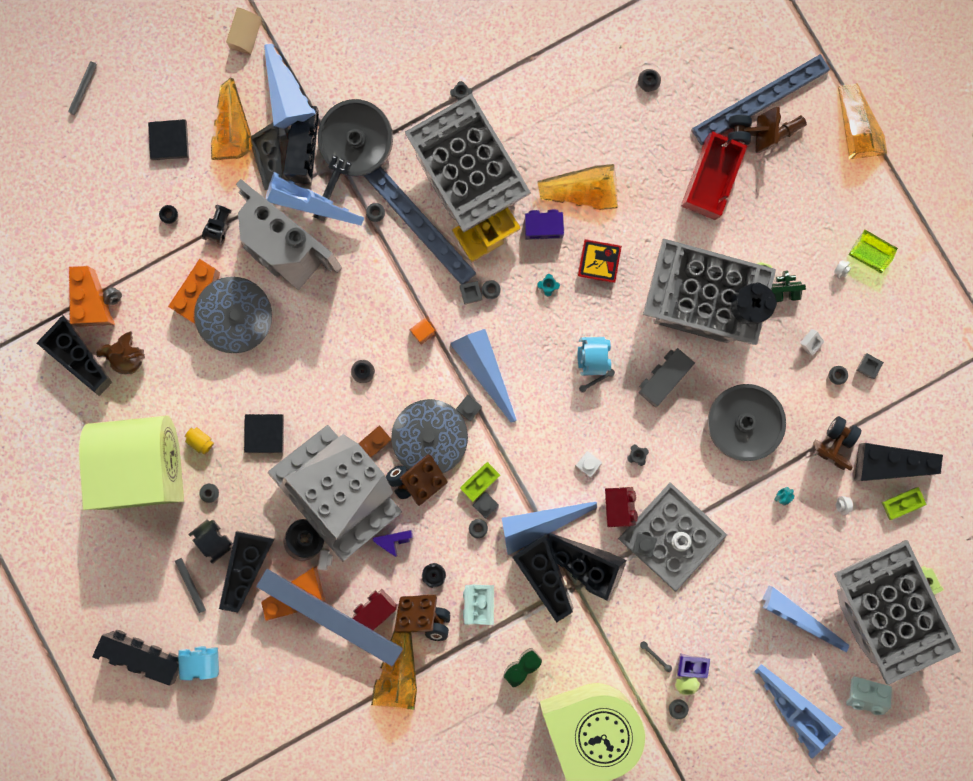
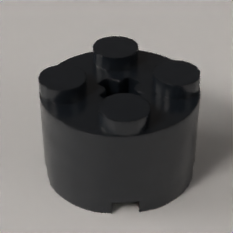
(764, 303)
(210, 541)
(297, 549)

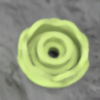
(687, 685)

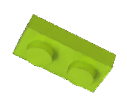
(480, 481)
(903, 503)

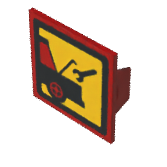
(599, 261)

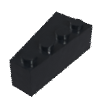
(301, 150)
(72, 353)
(888, 462)
(244, 564)
(544, 575)
(138, 657)

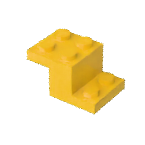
(487, 234)

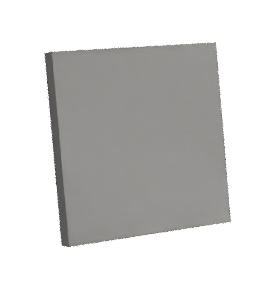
(661, 519)

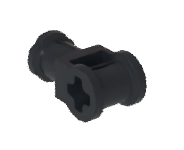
(217, 225)

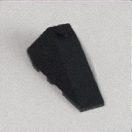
(591, 566)

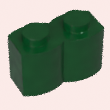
(527, 663)

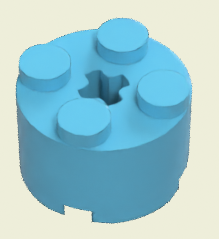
(594, 356)
(200, 663)

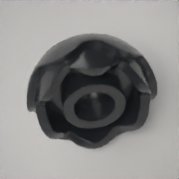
(652, 85)
(368, 368)
(432, 581)

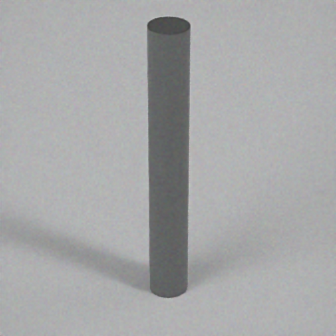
(82, 88)
(190, 585)

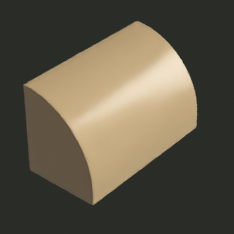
(243, 31)

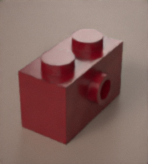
(621, 507)
(375, 610)

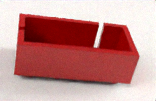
(713, 176)

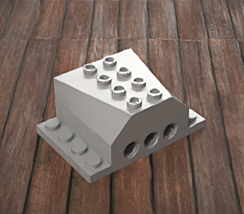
(466, 163)
(264, 238)
(695, 292)
(337, 490)
(894, 613)

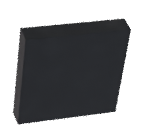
(168, 139)
(264, 433)

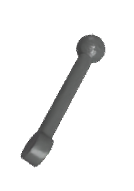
(583, 388)
(644, 645)

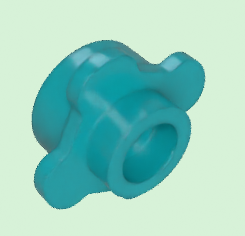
(548, 280)
(785, 496)

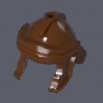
(122, 356)

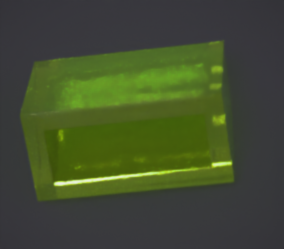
(873, 251)

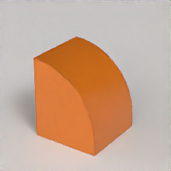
(422, 331)

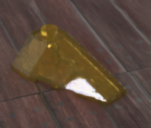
(861, 128)
(232, 130)
(588, 186)
(398, 682)

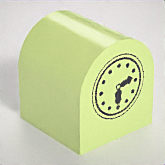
(130, 463)
(594, 732)

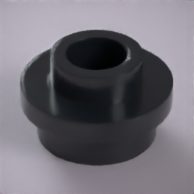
(164, 210)

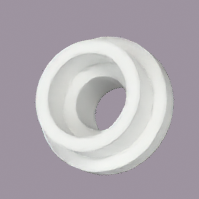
(842, 269)
(844, 505)
(687, 541)

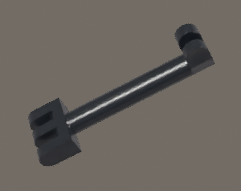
(334, 178)

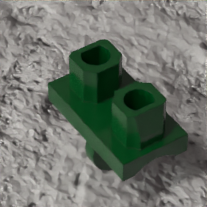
(794, 288)

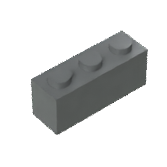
(665, 377)

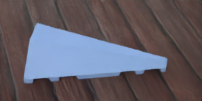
(286, 99)
(293, 196)
(480, 359)
(526, 528)
(788, 610)
(810, 723)

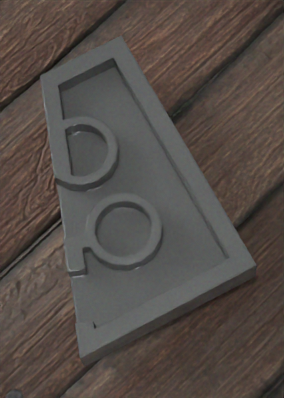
(267, 153)

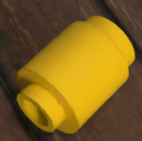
(198, 440)

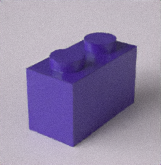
(544, 225)

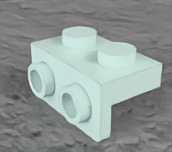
(478, 604)
(870, 696)

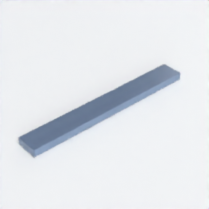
(763, 97)
(421, 225)
(329, 617)

